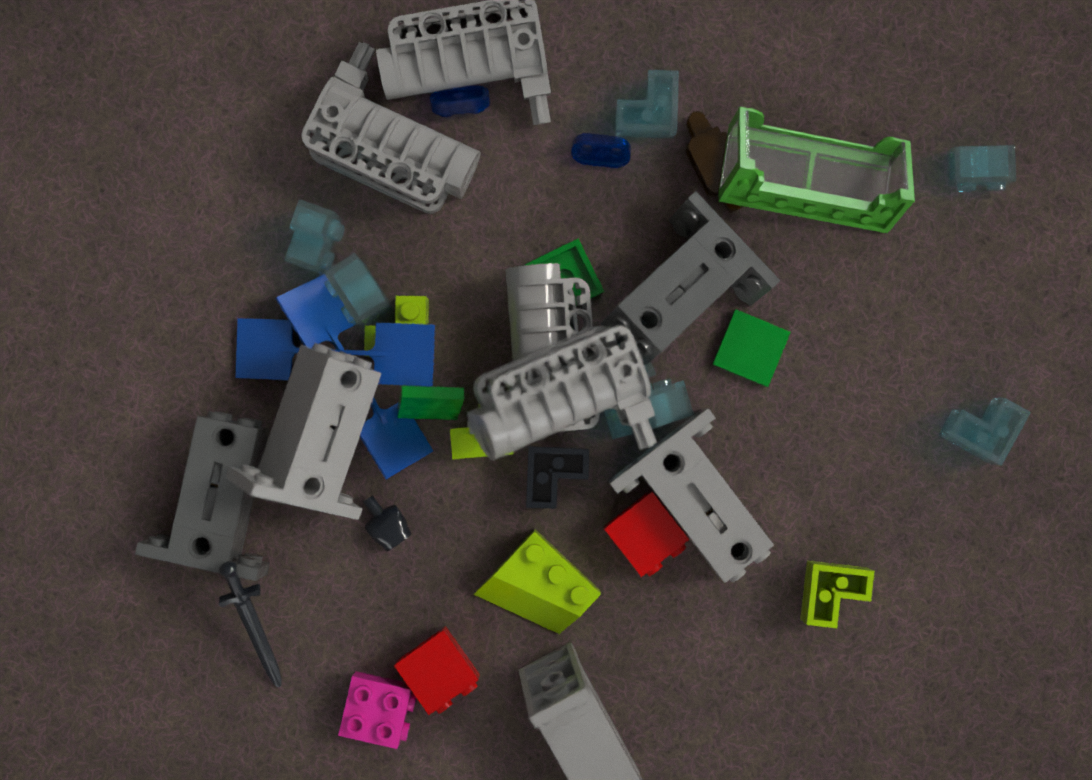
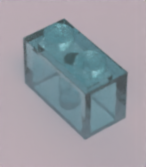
(981, 166)

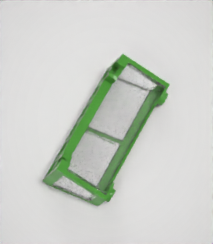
(816, 174)

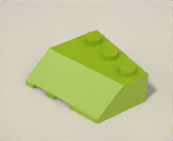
(540, 585)

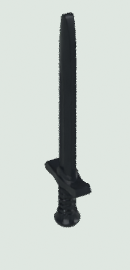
(245, 608)

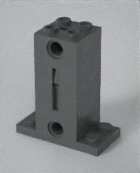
(690, 280)
(211, 503)

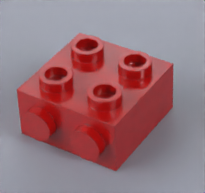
(646, 534)
(438, 671)

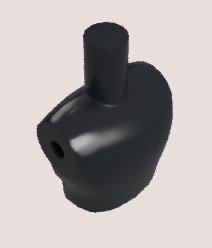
(387, 526)

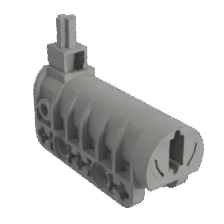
(468, 54)
(386, 141)
(542, 316)
(564, 394)

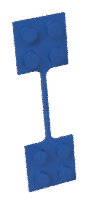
(319, 318)
(400, 351)

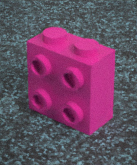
(377, 710)

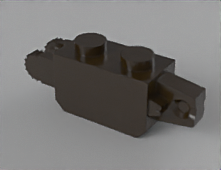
(707, 154)

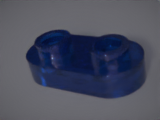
(460, 100)
(601, 151)

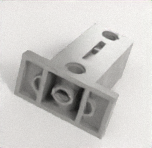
(314, 433)
(699, 499)
(574, 719)

